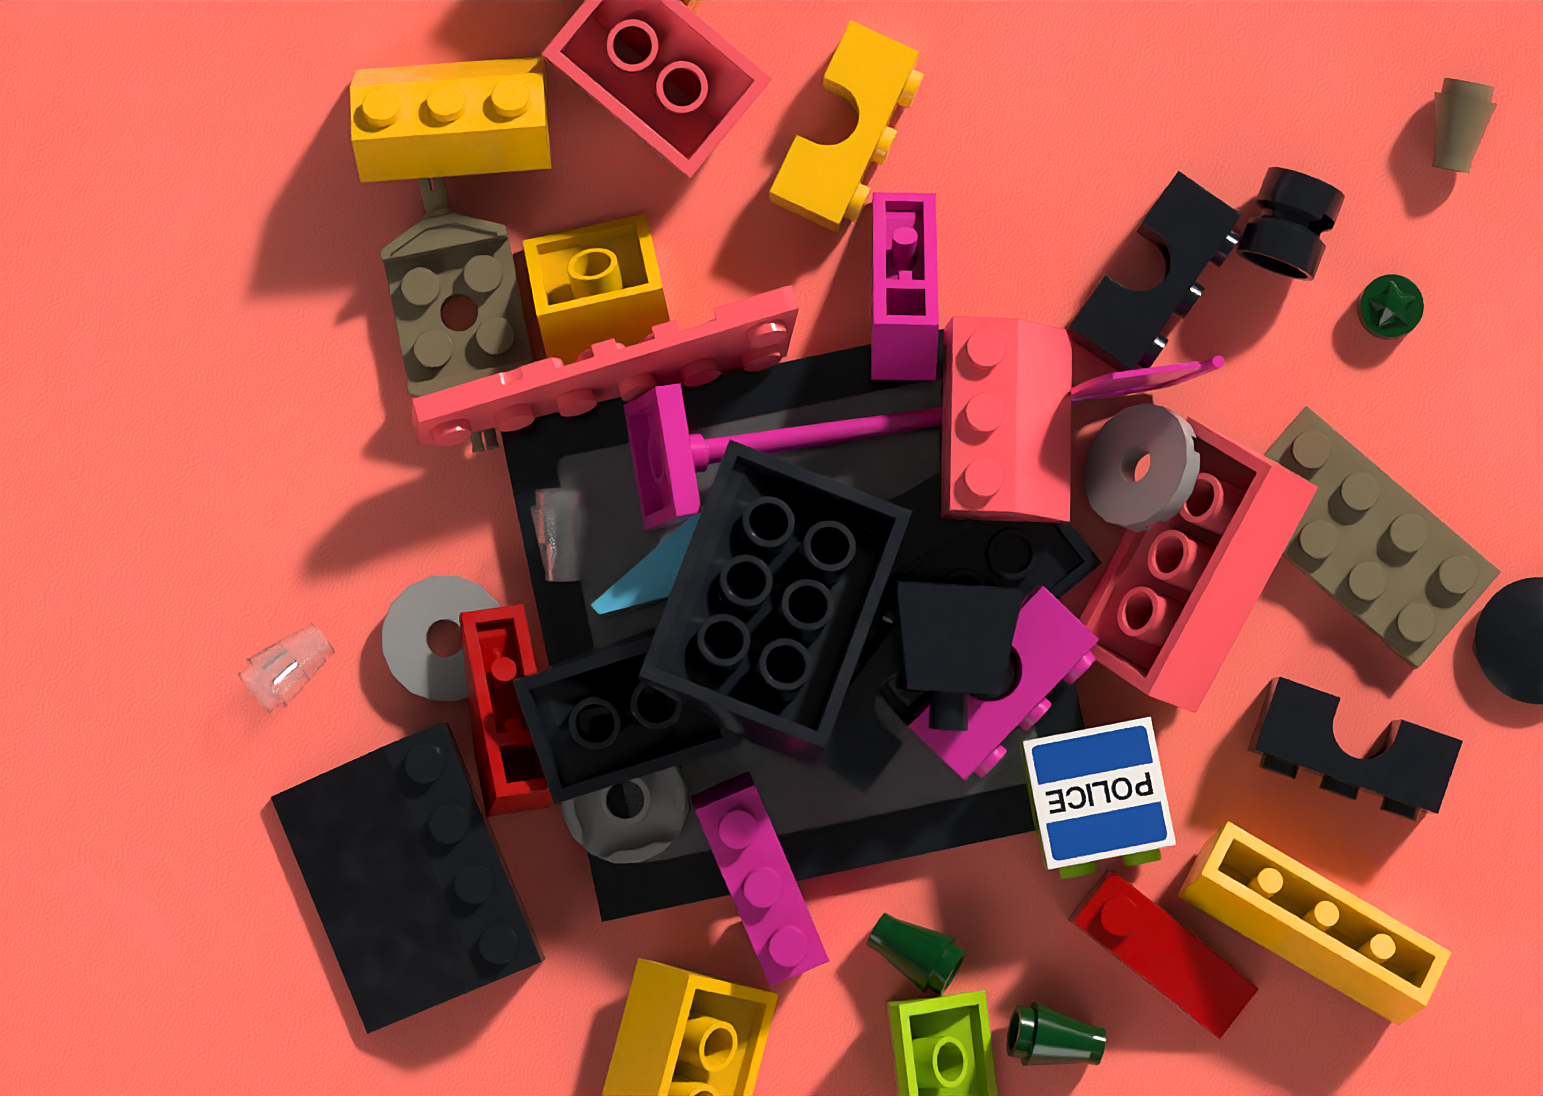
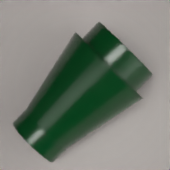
(919, 953)
(1052, 1038)

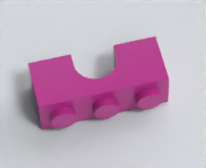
(1046, 647)
(759, 878)

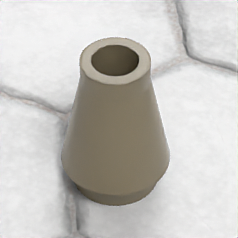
(1460, 122)

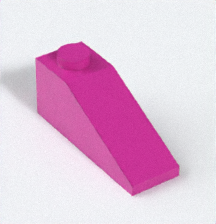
(904, 287)

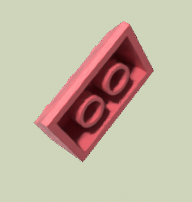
(658, 74)
(1006, 420)

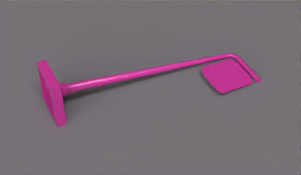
(669, 457)

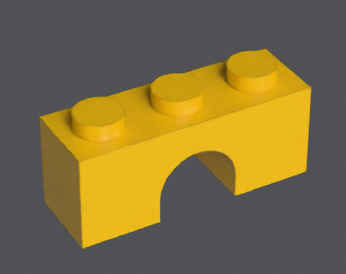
(827, 179)

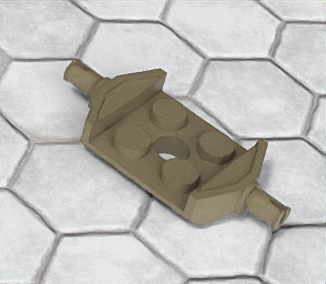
(449, 259)

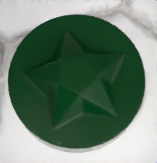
(1390, 307)

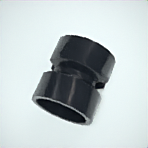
(1290, 224)

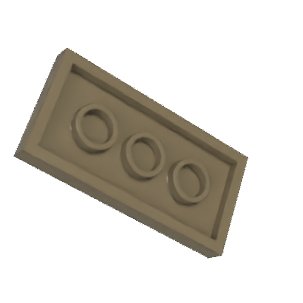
(1377, 544)

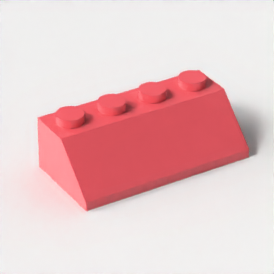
(1189, 583)

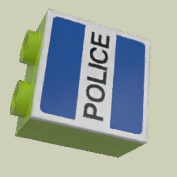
(1097, 797)

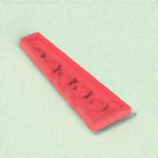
(742, 334)

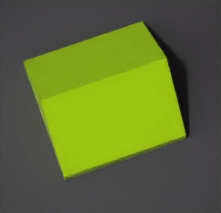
(942, 1045)

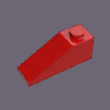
(495, 654)
(1163, 953)

